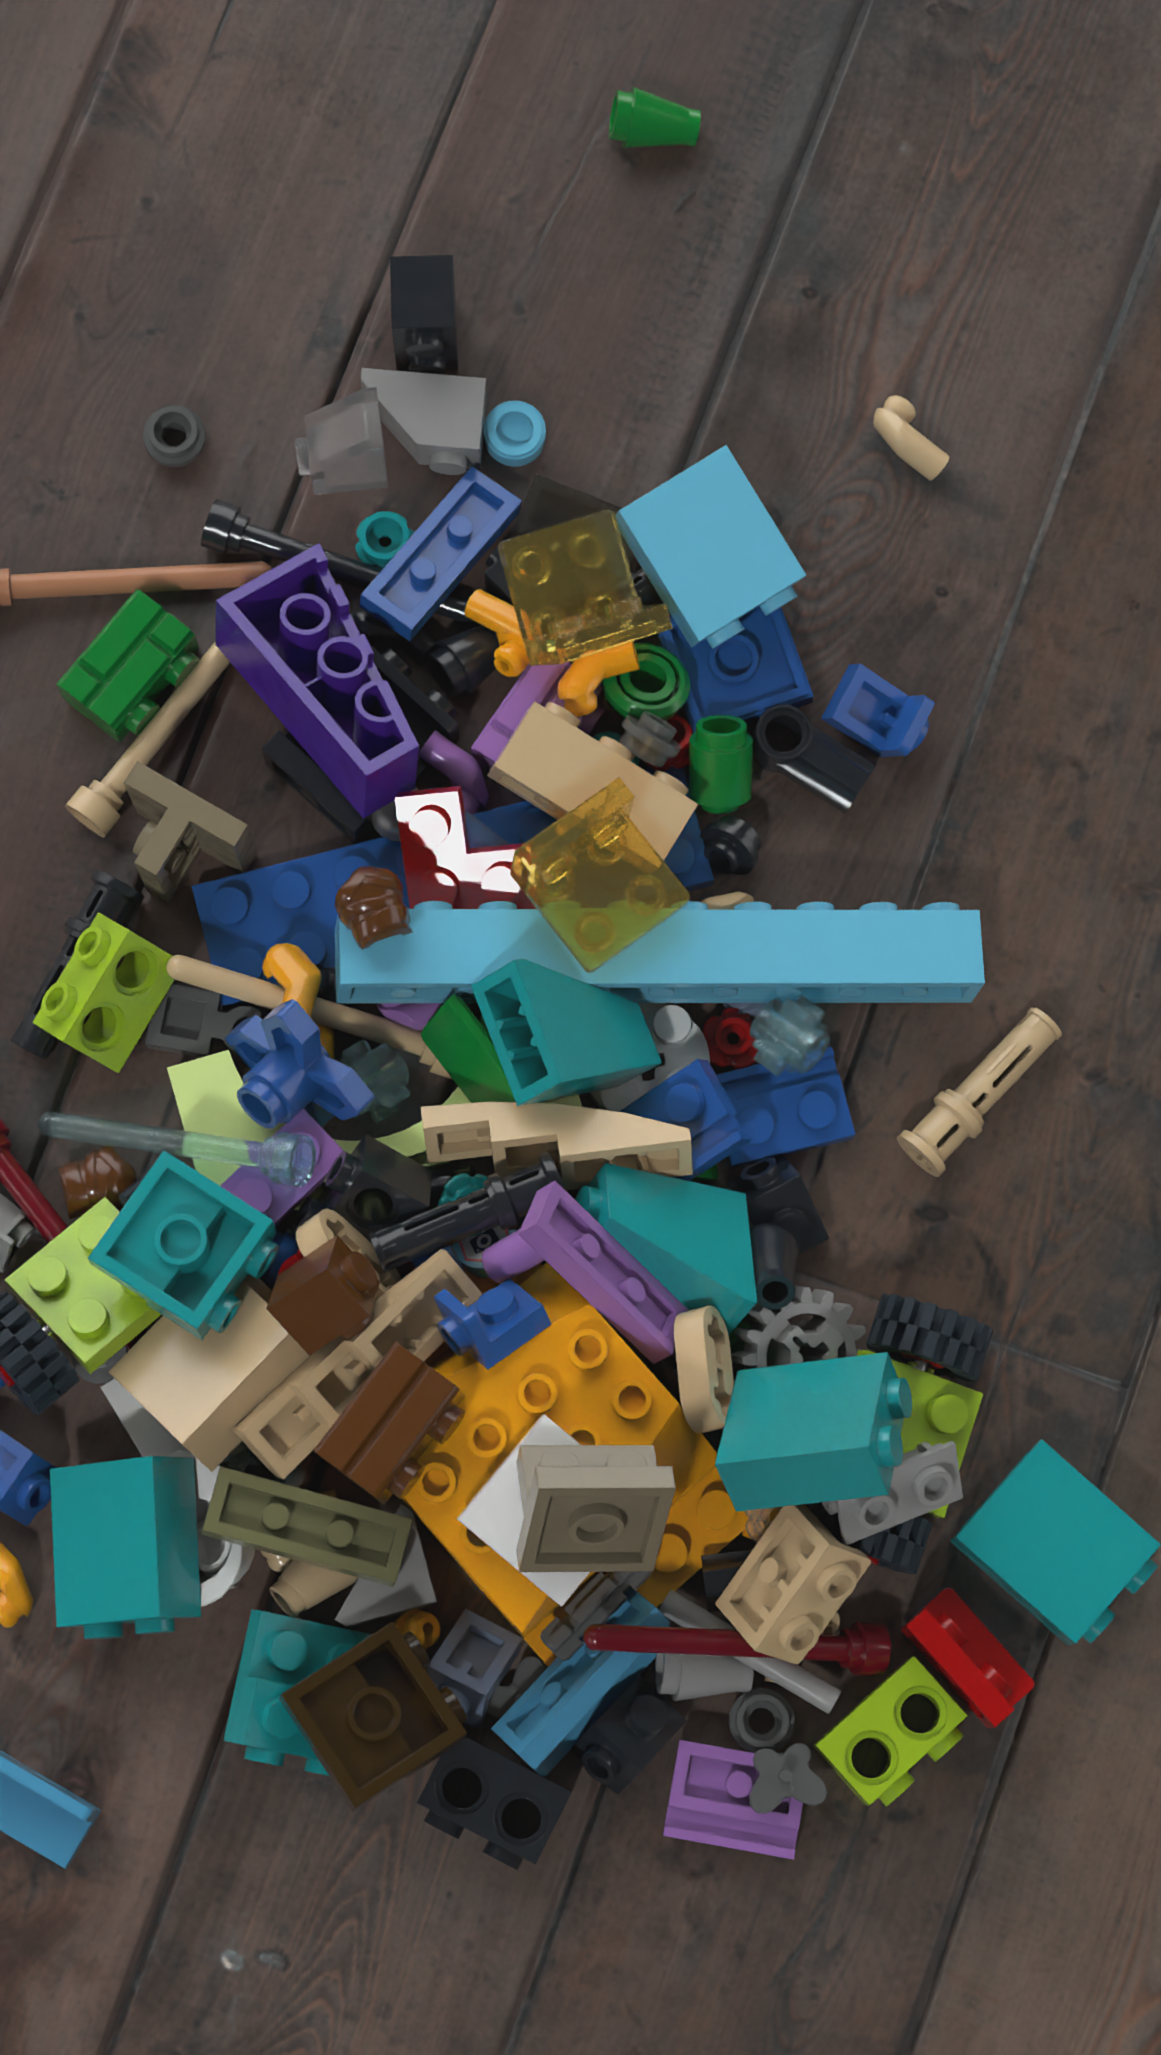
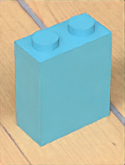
(710, 549)

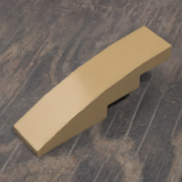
(573, 1135)
(313, 1396)

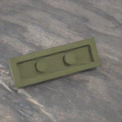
(306, 1526)

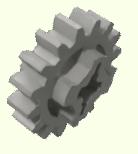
(774, 1340)

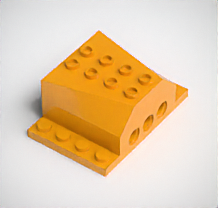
(599, 1396)

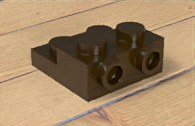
(375, 1714)

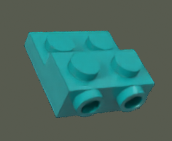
(186, 1246)
(273, 1659)

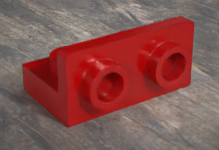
(968, 1657)

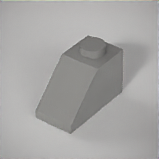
(433, 416)

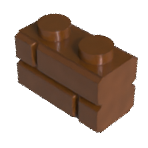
(392, 1425)

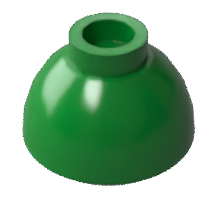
(656, 687)

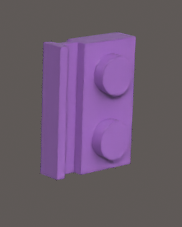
(713, 1807)

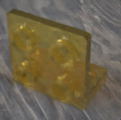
(576, 590)
(598, 878)

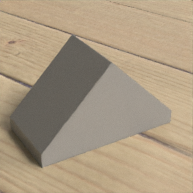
(412, 1590)

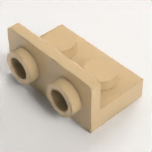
(791, 1585)

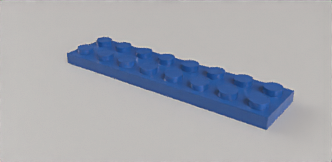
(297, 897)

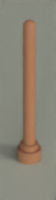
(127, 580)

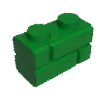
(130, 667)

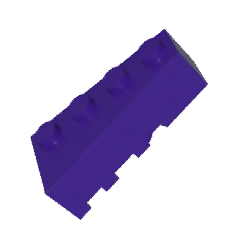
(319, 678)

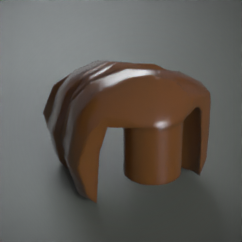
(372, 906)
(94, 1177)

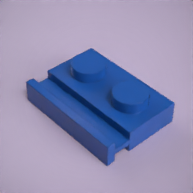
(697, 1102)
(788, 1110)

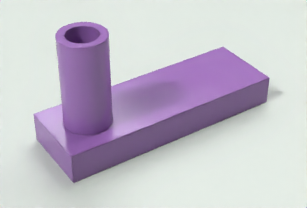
(593, 1264)

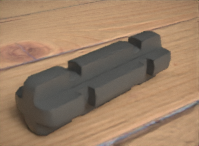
(591, 1606)

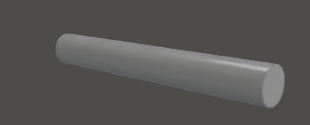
(781, 1672)

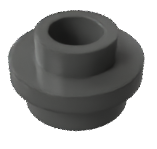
(168, 419)
(650, 738)
(776, 1705)

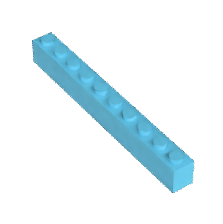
(688, 958)

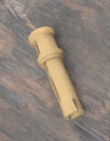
(961, 1111)

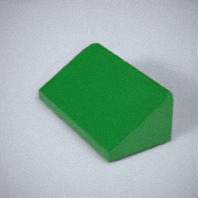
(467, 1052)

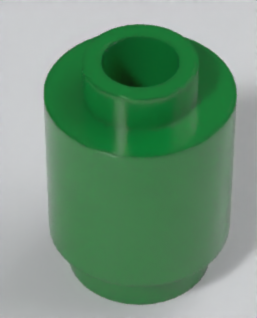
(720, 764)

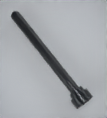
(232, 530)

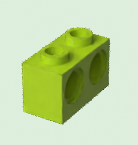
(119, 998)
(880, 1719)

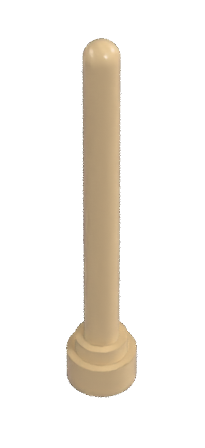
(99, 803)
(324, 1011)

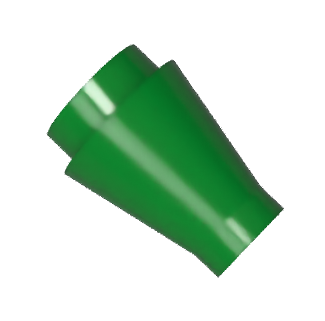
(651, 121)

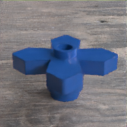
(293, 1070)

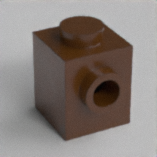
(325, 1295)

